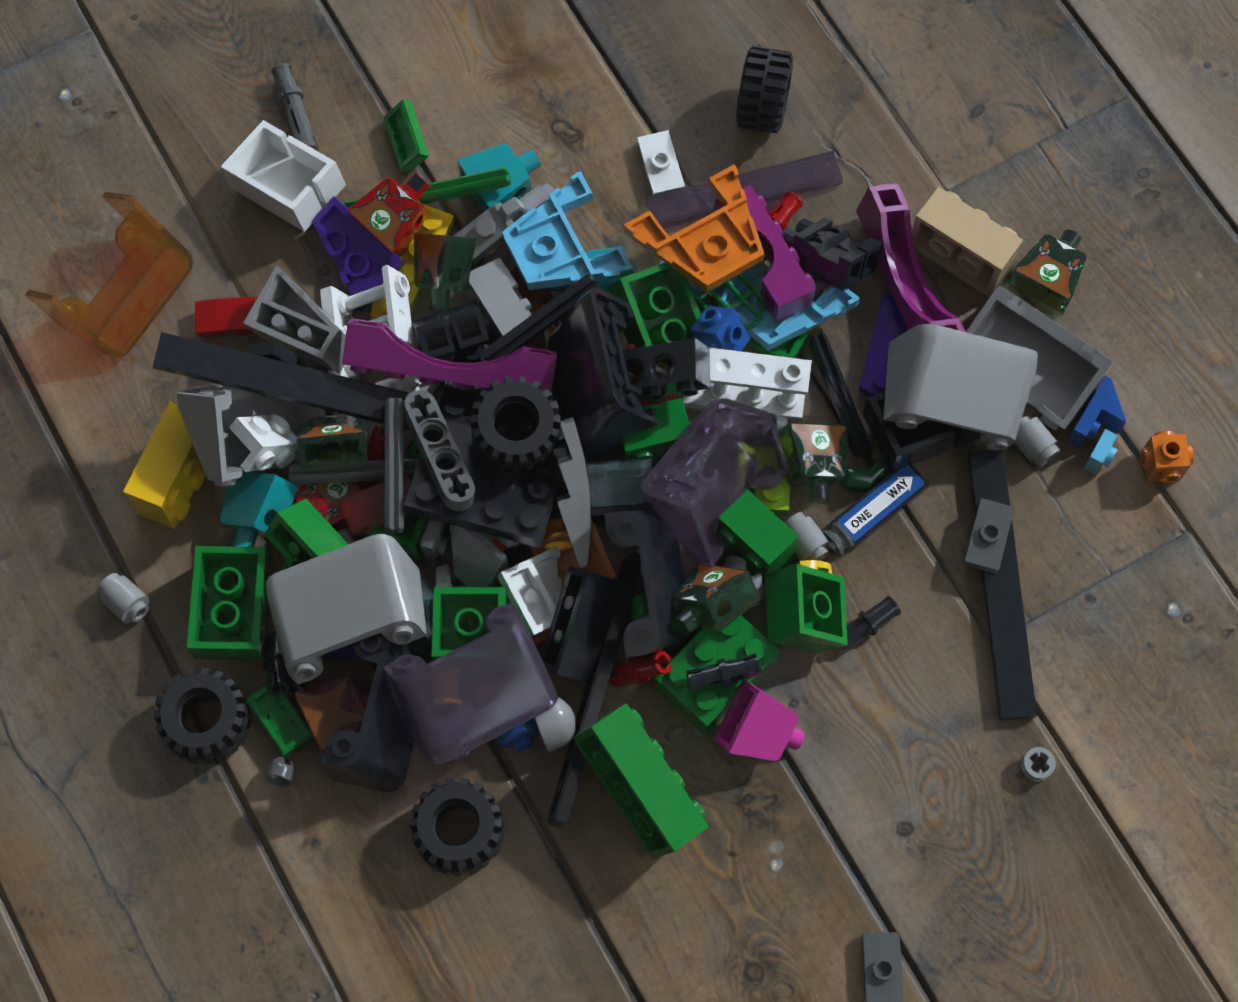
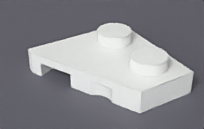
(534, 589)

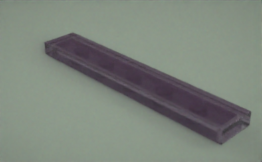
(771, 182)

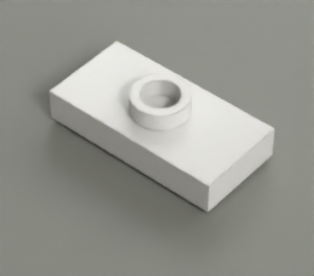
(660, 162)

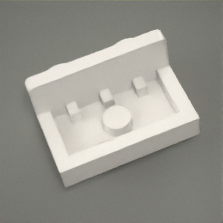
(268, 440)

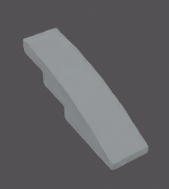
(576, 503)

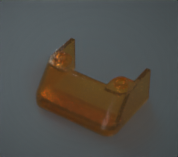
(135, 291)

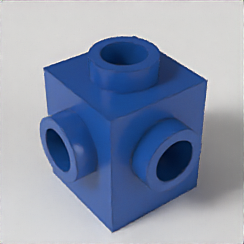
(721, 329)

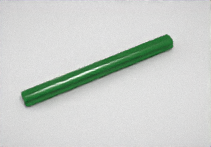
(461, 186)

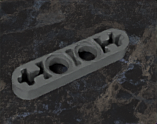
(437, 450)

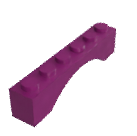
(887, 219)
(378, 348)

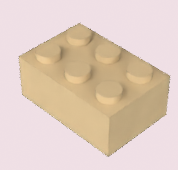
(965, 241)

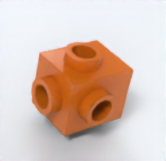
(1166, 457)

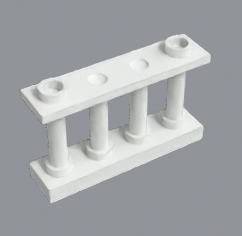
(395, 290)
(756, 380)

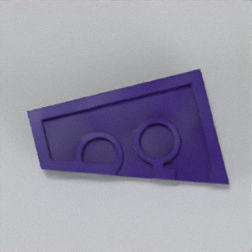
(353, 248)
(888, 327)

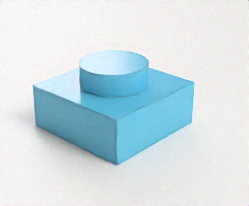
(1102, 453)

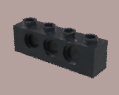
(690, 366)

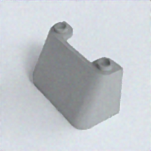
(1066, 364)
(958, 382)
(211, 411)
(343, 600)

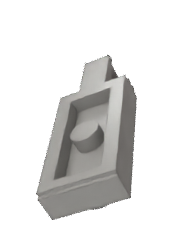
(490, 225)

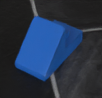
(1102, 410)

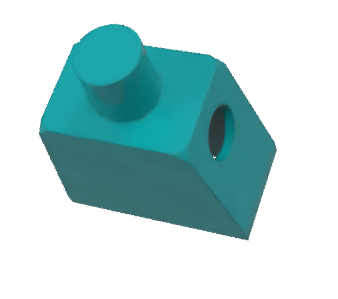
(499, 157)
(253, 505)

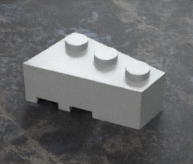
(499, 301)
(296, 322)

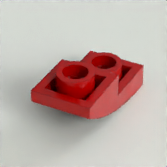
(223, 316)

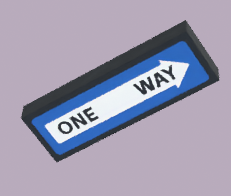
(882, 503)

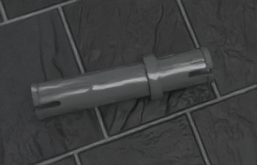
(291, 98)

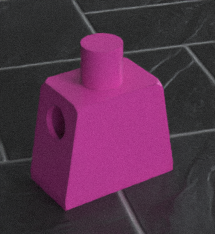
(758, 725)

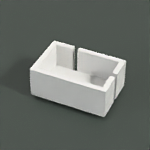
(283, 175)

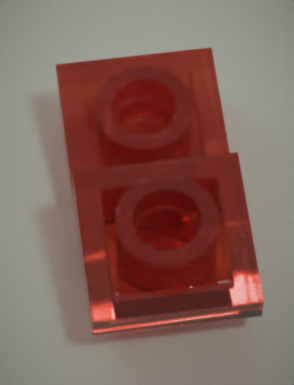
(367, 508)

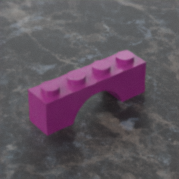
(785, 286)

